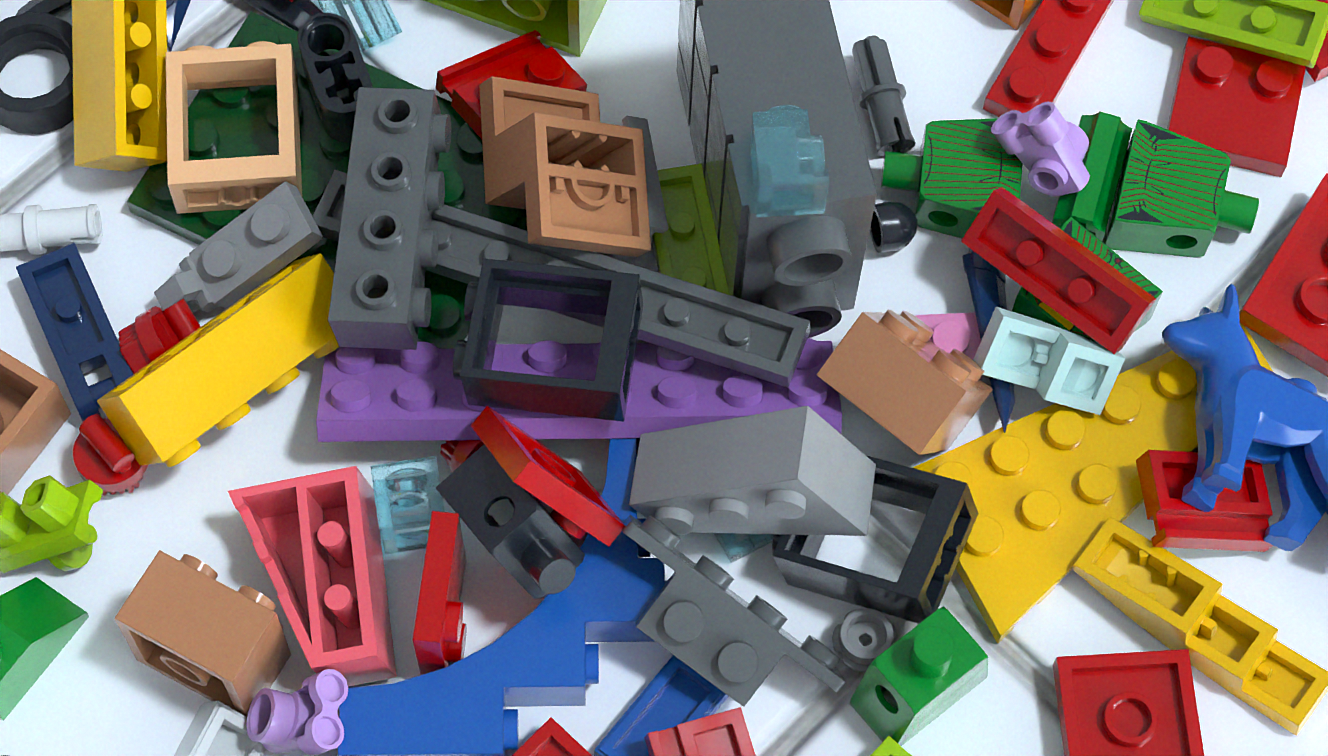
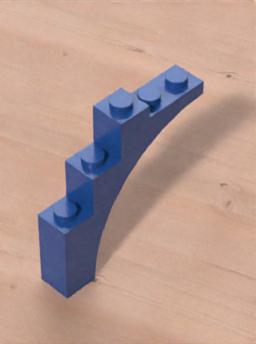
(530, 665)

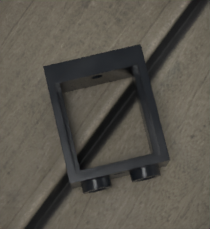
(557, 289)
(929, 565)

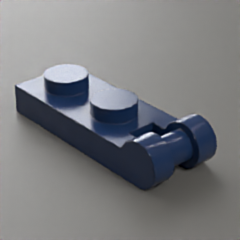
(74, 324)

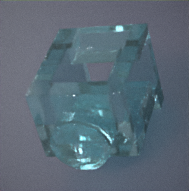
(787, 163)
(405, 501)

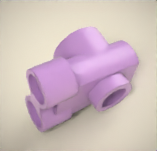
(1046, 147)
(302, 719)

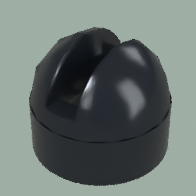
(892, 226)

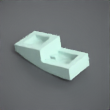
(1048, 359)

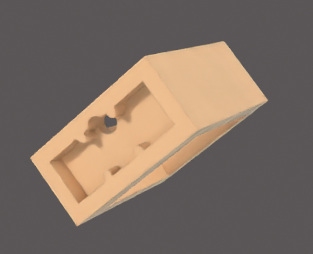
(238, 180)

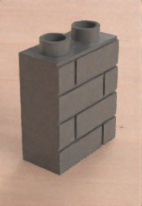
(748, 60)

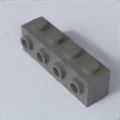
(388, 219)

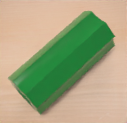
(1104, 162)

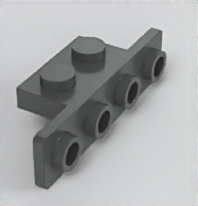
(715, 628)

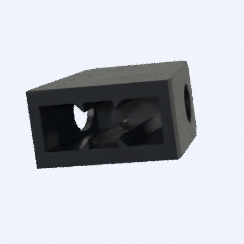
(530, 543)

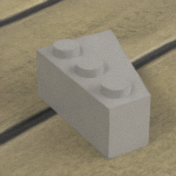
(755, 477)

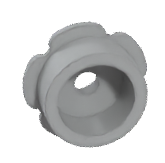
(861, 623)

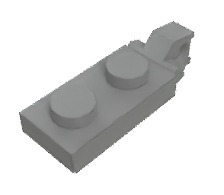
(244, 252)

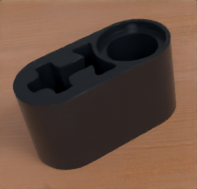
(334, 72)

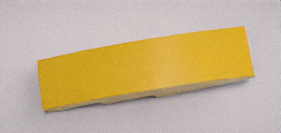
(1188, 612)

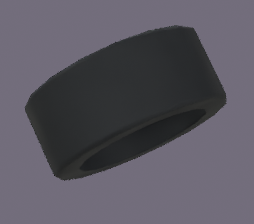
(47, 111)

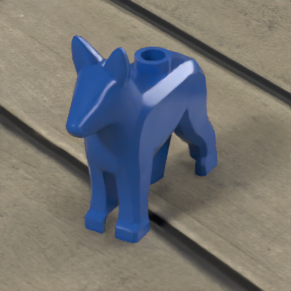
(1252, 417)

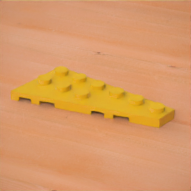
(1058, 481)

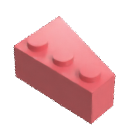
(327, 567)

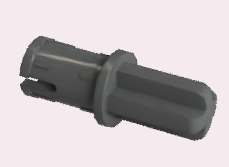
(882, 96)

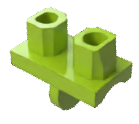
(48, 525)

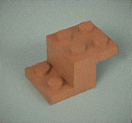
(564, 167)

